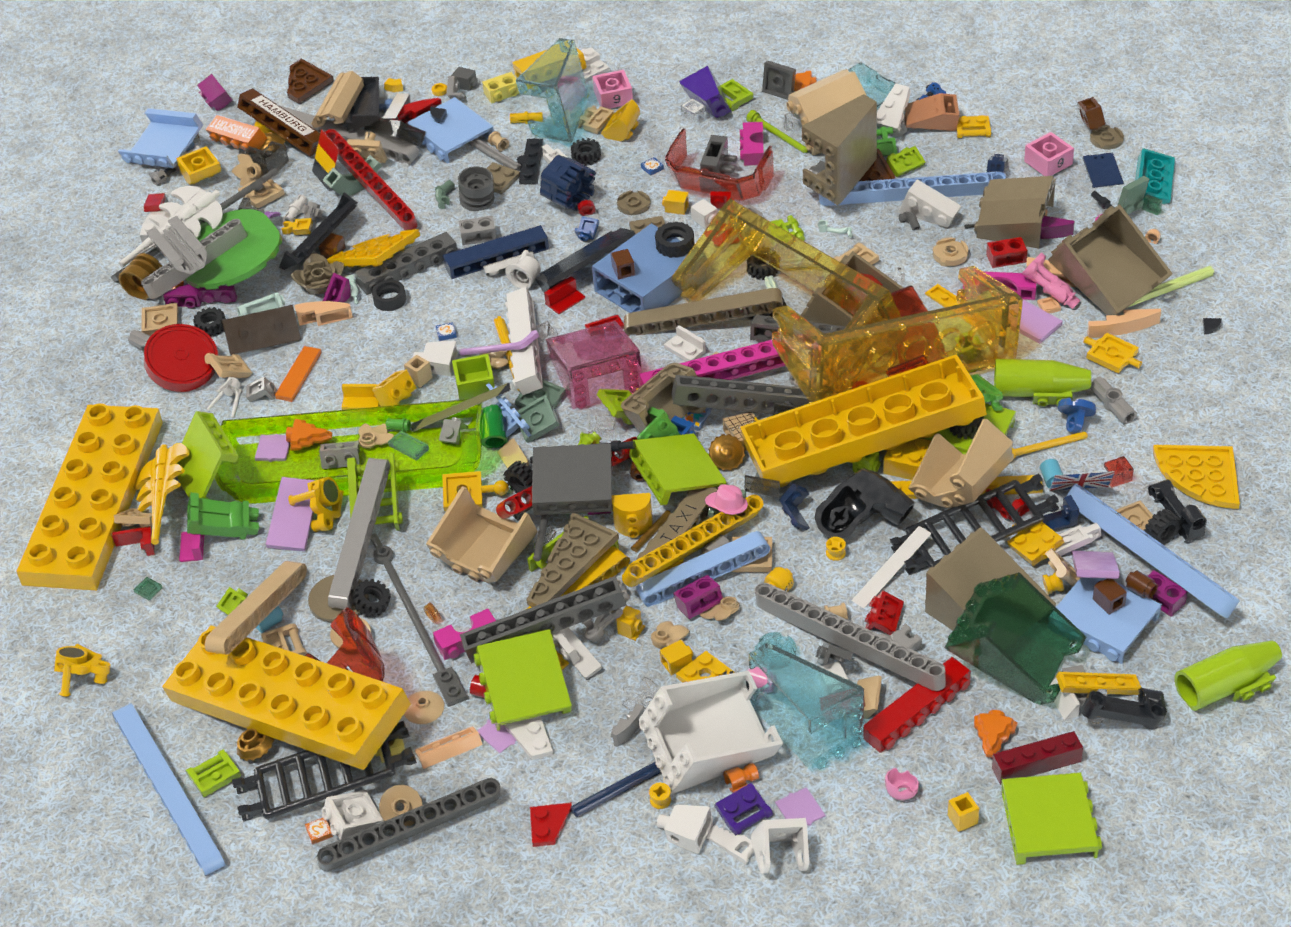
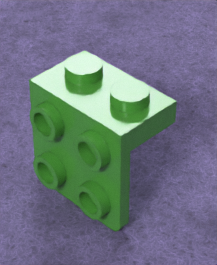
(659, 427)

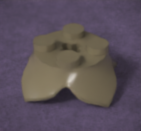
(316, 273)

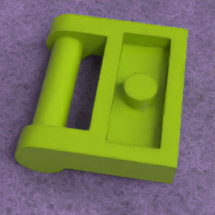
(737, 92)
(214, 777)

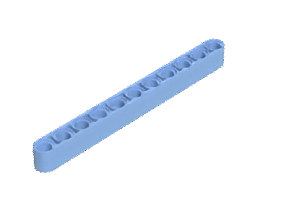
(897, 189)
(1154, 552)
(169, 789)

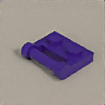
(739, 804)

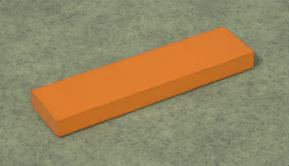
(298, 374)

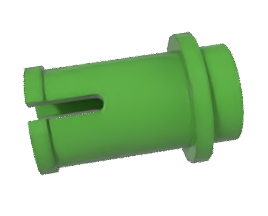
(398, 424)

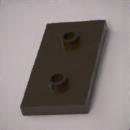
(261, 329)

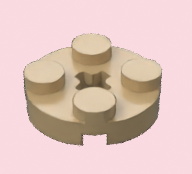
(958, 253)

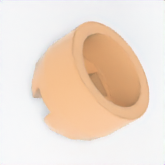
(1153, 234)

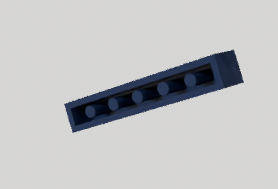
(475, 257)

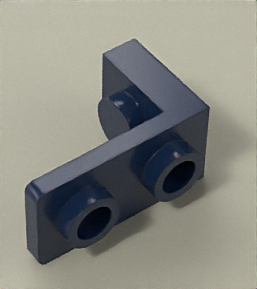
(996, 163)
(790, 502)
(1065, 517)

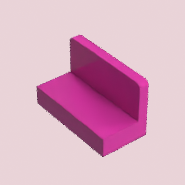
(191, 547)

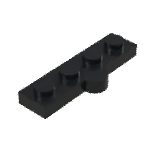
(530, 161)

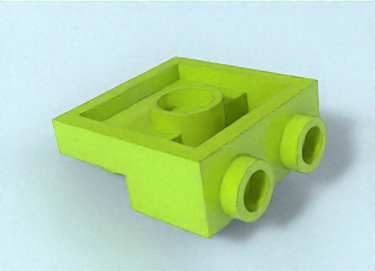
(612, 400)

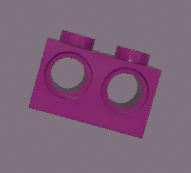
(1168, 594)
(698, 596)

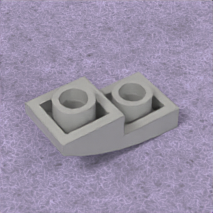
(627, 727)

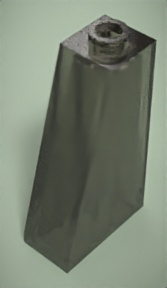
(397, 130)

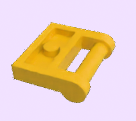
(973, 126)

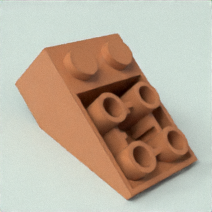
(933, 112)

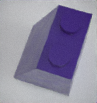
(706, 90)

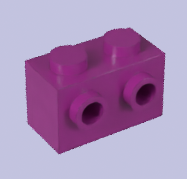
(214, 92)

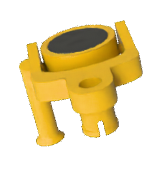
(322, 495)
(74, 661)

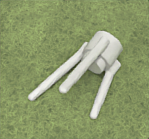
(229, 388)

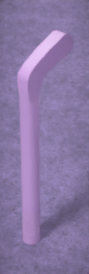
(501, 347)

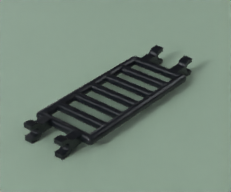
(1038, 510)
(242, 785)

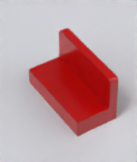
(563, 295)

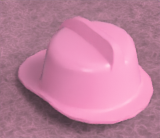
(727, 500)

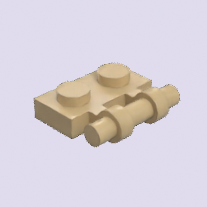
(595, 119)

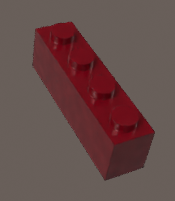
(1038, 757)

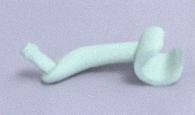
(823, 227)
(355, 290)

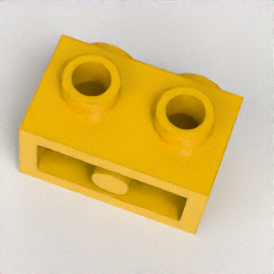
(394, 388)

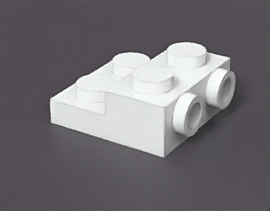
(594, 64)
(350, 813)

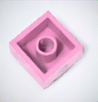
(612, 89)
(1049, 154)

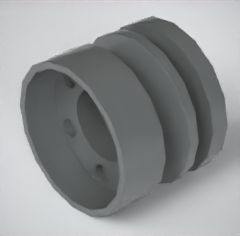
(476, 188)

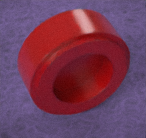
(586, 207)

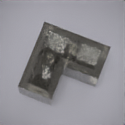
(271, 157)

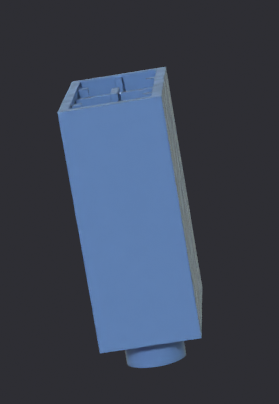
(652, 281)

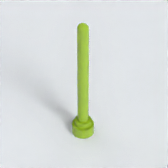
(754, 116)

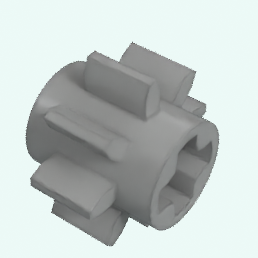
(312, 210)

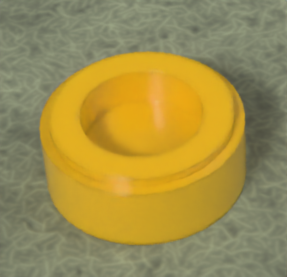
(439, 89)

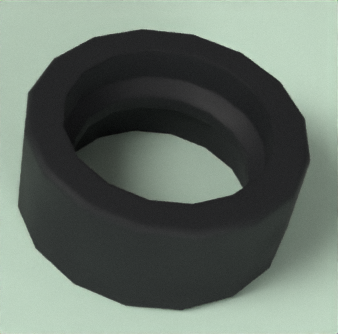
(391, 303)

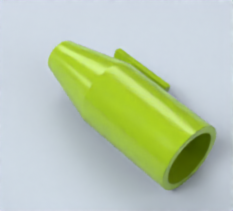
(1042, 379)
(1233, 670)

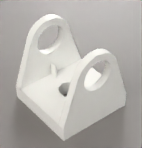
(781, 830)

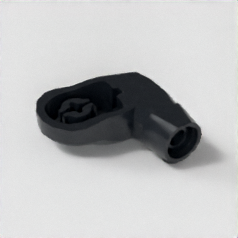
(856, 501)

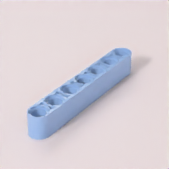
(713, 563)

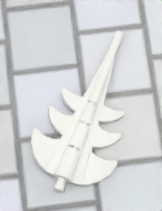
(197, 205)

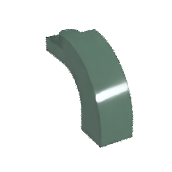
(347, 182)

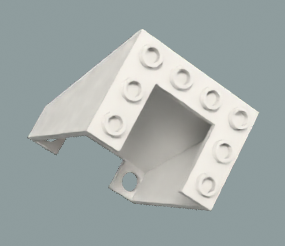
(705, 729)

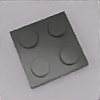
(778, 79)

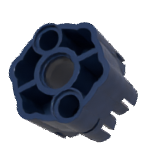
(565, 182)

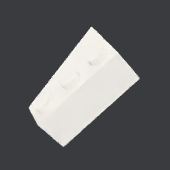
(929, 205)

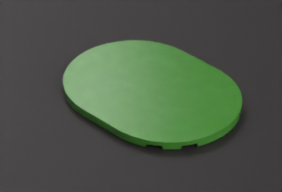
(245, 257)

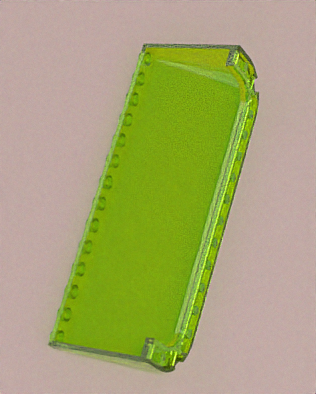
(261, 480)

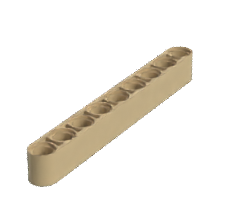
(255, 608)

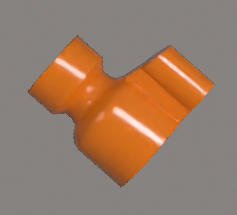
(739, 777)

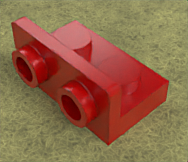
(884, 612)

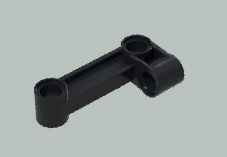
(1190, 516)
(1147, 711)

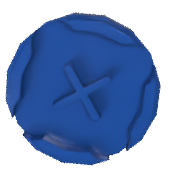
(1076, 412)

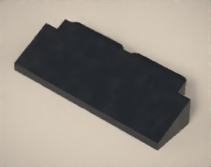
(365, 107)
(343, 209)
(583, 257)

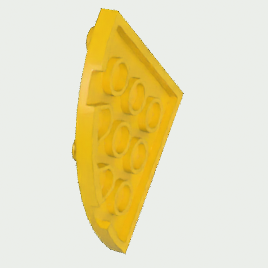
(375, 250)
(1201, 472)

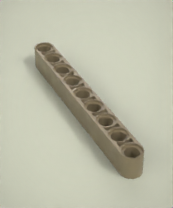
(703, 312)

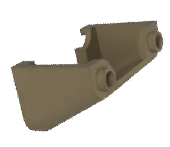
(658, 394)

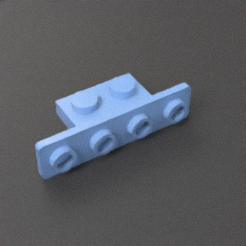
(510, 416)

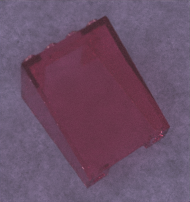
(593, 354)

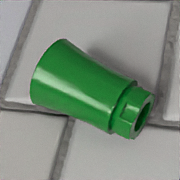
(493, 427)

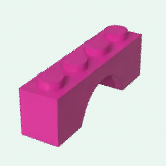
(1017, 282)

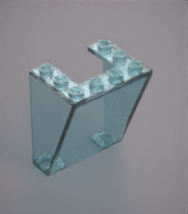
(561, 81)
(810, 706)

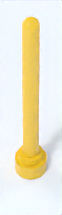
(1048, 444)

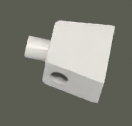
(440, 356)
(687, 826)

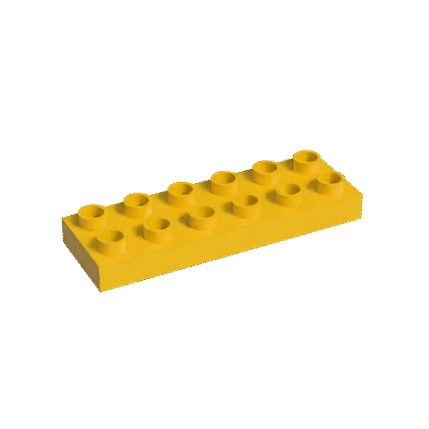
(863, 421)
(92, 486)
(290, 698)

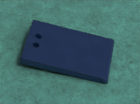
(1102, 170)

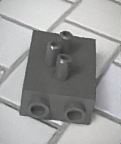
(717, 157)

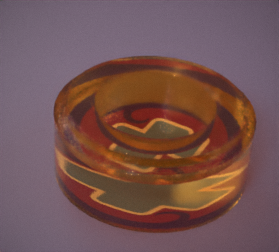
(431, 612)

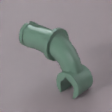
(441, 191)

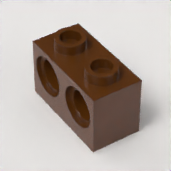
(1091, 113)

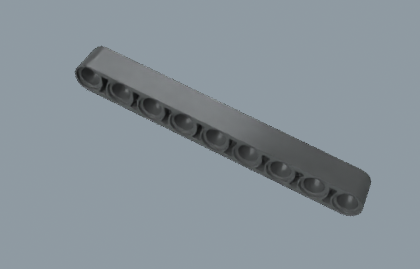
(401, 832)

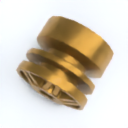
(135, 272)

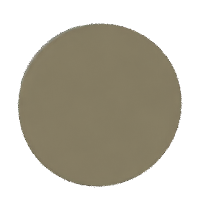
(319, 601)

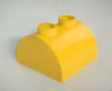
(622, 122)
(198, 165)
(632, 513)

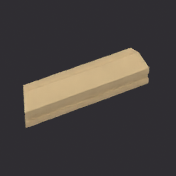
(339, 99)

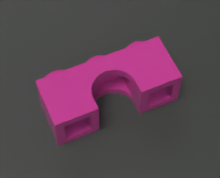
(752, 144)
(449, 640)

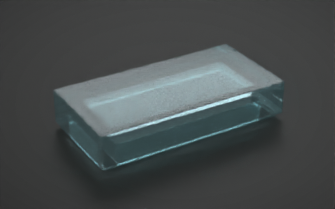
(408, 445)

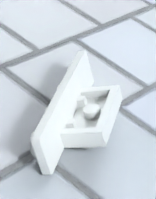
(576, 652)

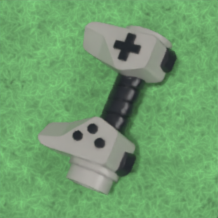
(160, 175)

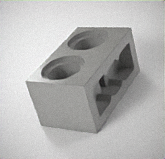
(477, 230)

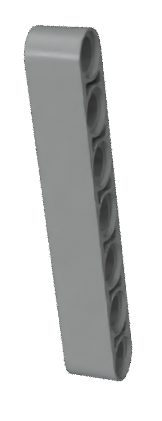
(215, 245)

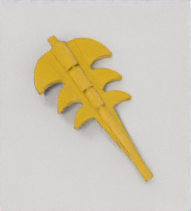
(158, 481)

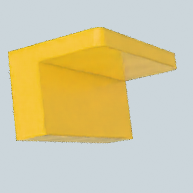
(358, 396)

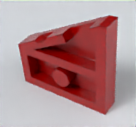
(548, 822)

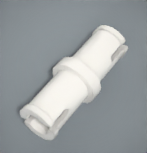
(295, 208)

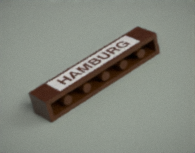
(279, 121)

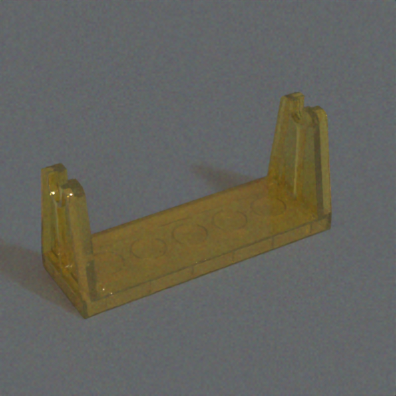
(741, 233)
(977, 330)

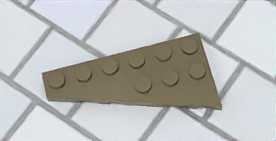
(571, 557)

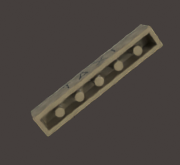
(688, 514)

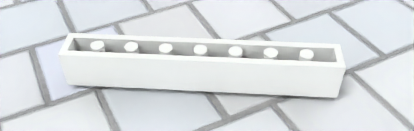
(526, 360)

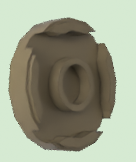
(1107, 137)
(639, 202)

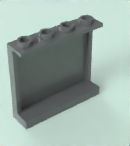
(572, 479)

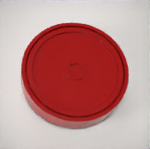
(177, 357)

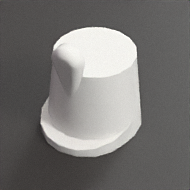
(524, 271)

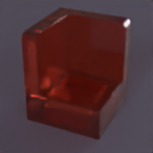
(1123, 471)

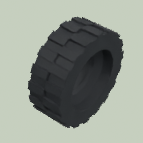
(674, 249)

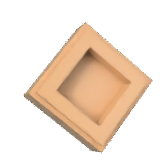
(1049, 305)

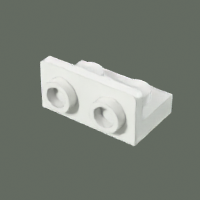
(686, 345)

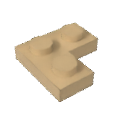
(133, 516)

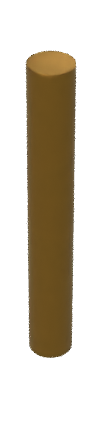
(651, 531)

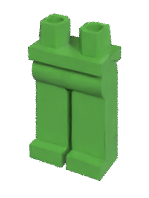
(221, 517)

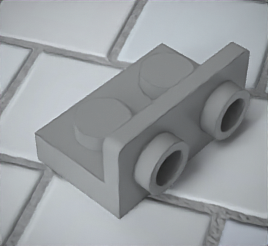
(336, 454)

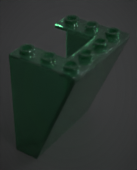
(1015, 636)

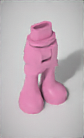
(1051, 283)

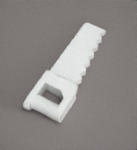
(731, 843)

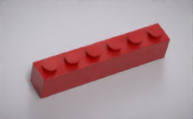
(914, 707)

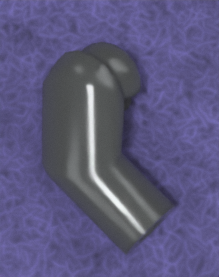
(910, 218)

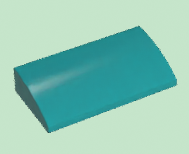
(1159, 170)

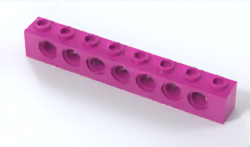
(732, 363)

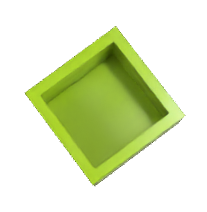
(473, 375)

